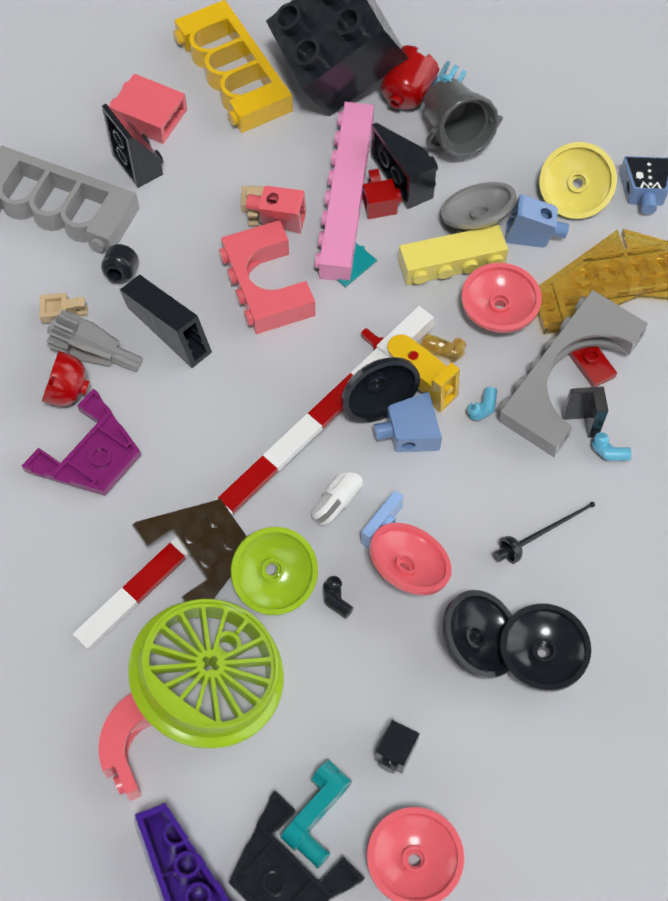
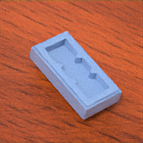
(384, 516)

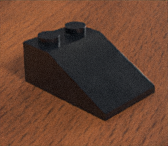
(132, 149)
(405, 163)

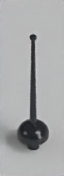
(512, 548)

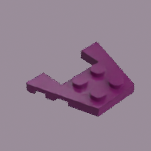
(97, 459)

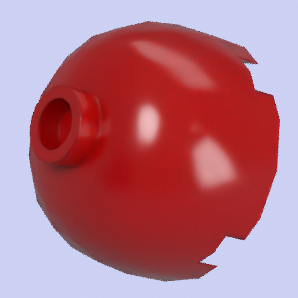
(65, 381)

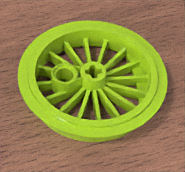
(177, 718)

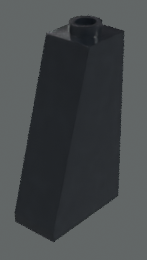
(167, 319)

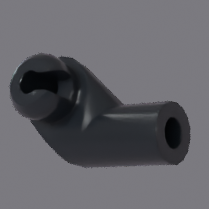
(333, 597)

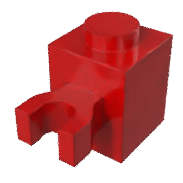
(380, 196)

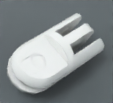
(337, 497)

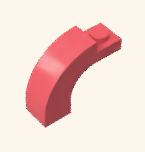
(114, 743)

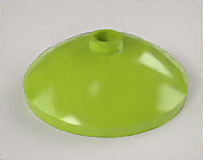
(293, 575)

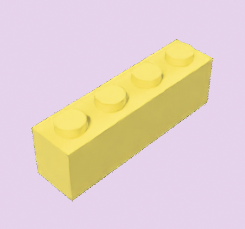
(451, 254)

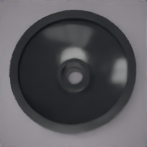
(378, 387)
(474, 631)
(555, 632)

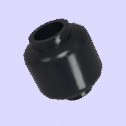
(119, 263)

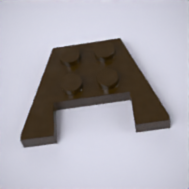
(207, 535)

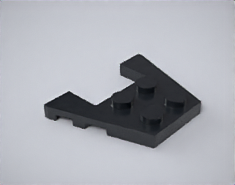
(274, 874)

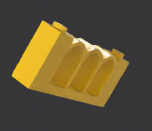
(245, 109)

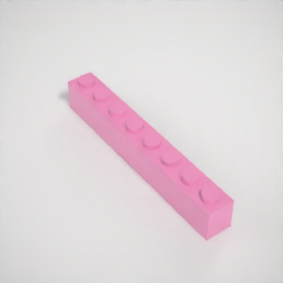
(346, 192)

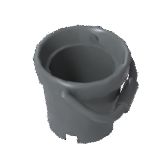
(460, 118)

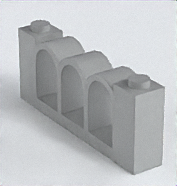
(100, 232)

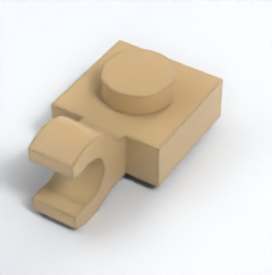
(252, 215)
(53, 304)

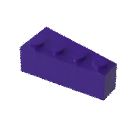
(172, 859)

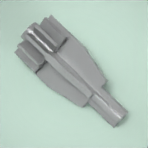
(88, 342)

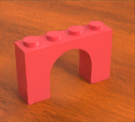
(264, 307)

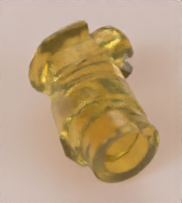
(442, 347)

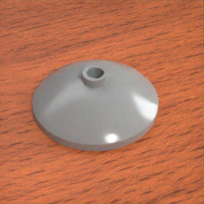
(479, 205)

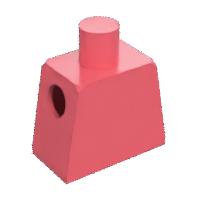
(280, 204)

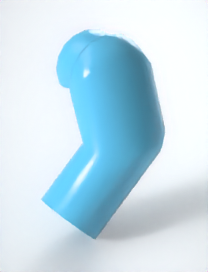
(484, 408)
(607, 451)

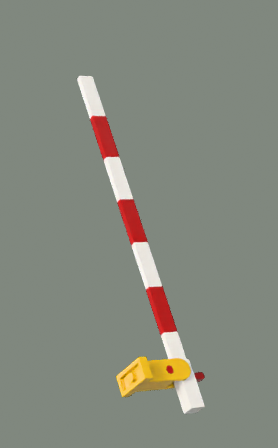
(435, 378)

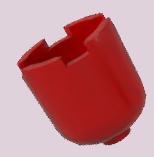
(409, 82)

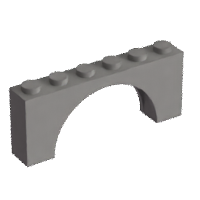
(593, 324)

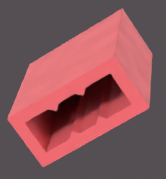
(150, 107)

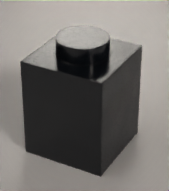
(396, 747)

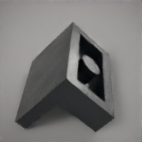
(589, 405)

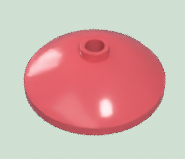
(505, 287)
(410, 559)
(419, 834)

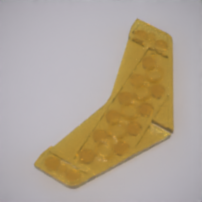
(611, 272)

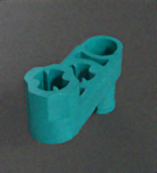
(332, 786)

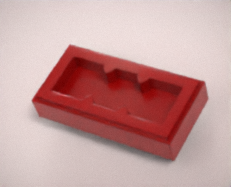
(593, 365)

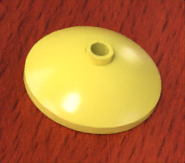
(583, 163)

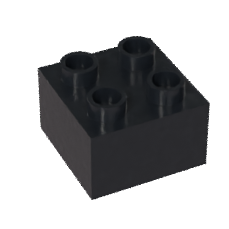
(336, 47)

